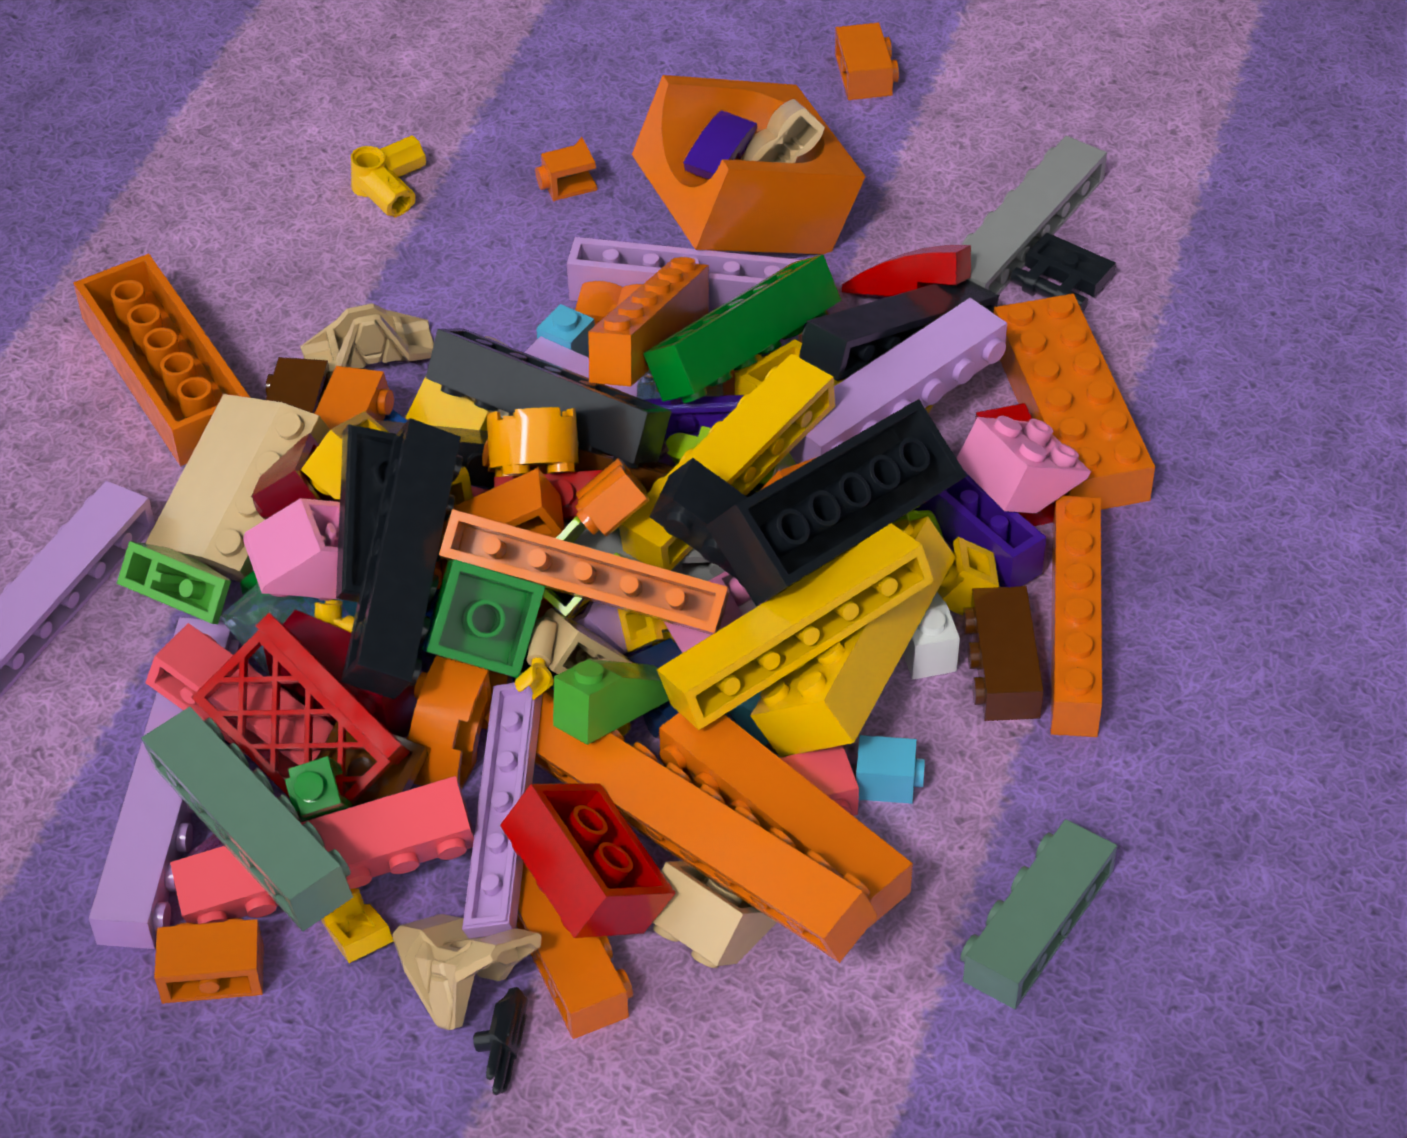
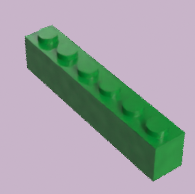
(741, 329)

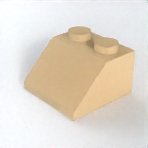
(709, 918)

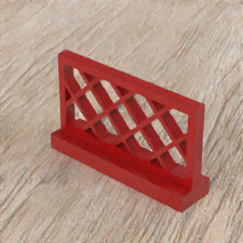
(318, 684)

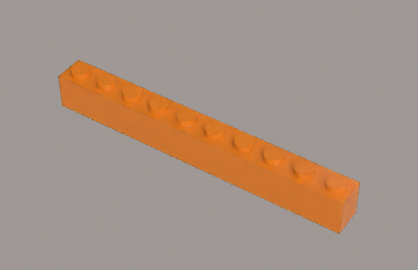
(712, 837)

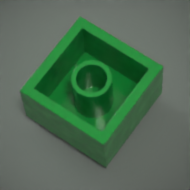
(483, 618)

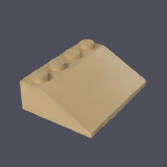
(214, 493)

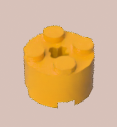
(533, 441)

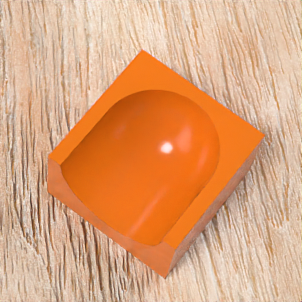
(745, 202)

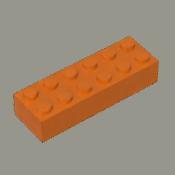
(157, 350)
(1069, 386)

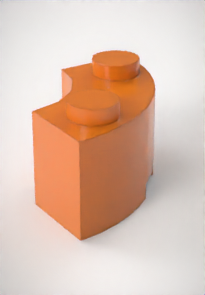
(449, 718)

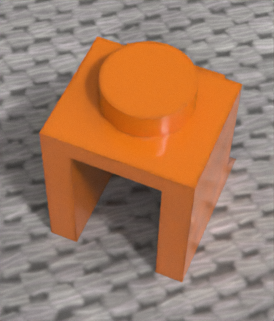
(567, 171)

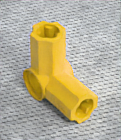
(377, 174)

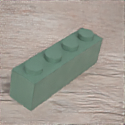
(1038, 913)

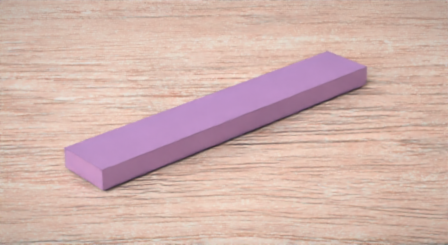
(506, 775)

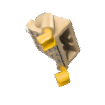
(560, 645)

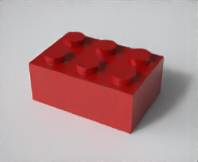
(587, 860)

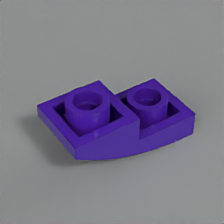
(721, 139)

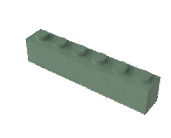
(248, 818)

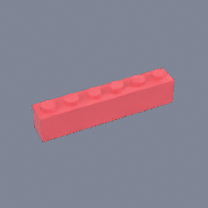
(371, 837)

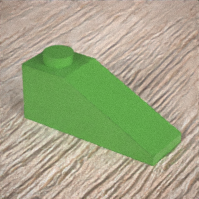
(174, 580)
(604, 696)

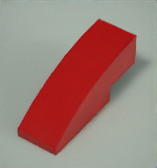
(914, 270)

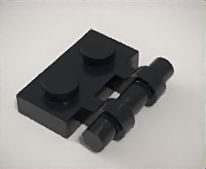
(1066, 263)

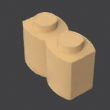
(788, 135)

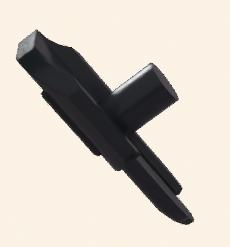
(503, 1038)

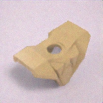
(368, 336)
(444, 962)

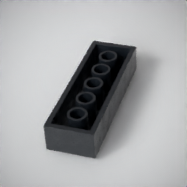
(835, 501)

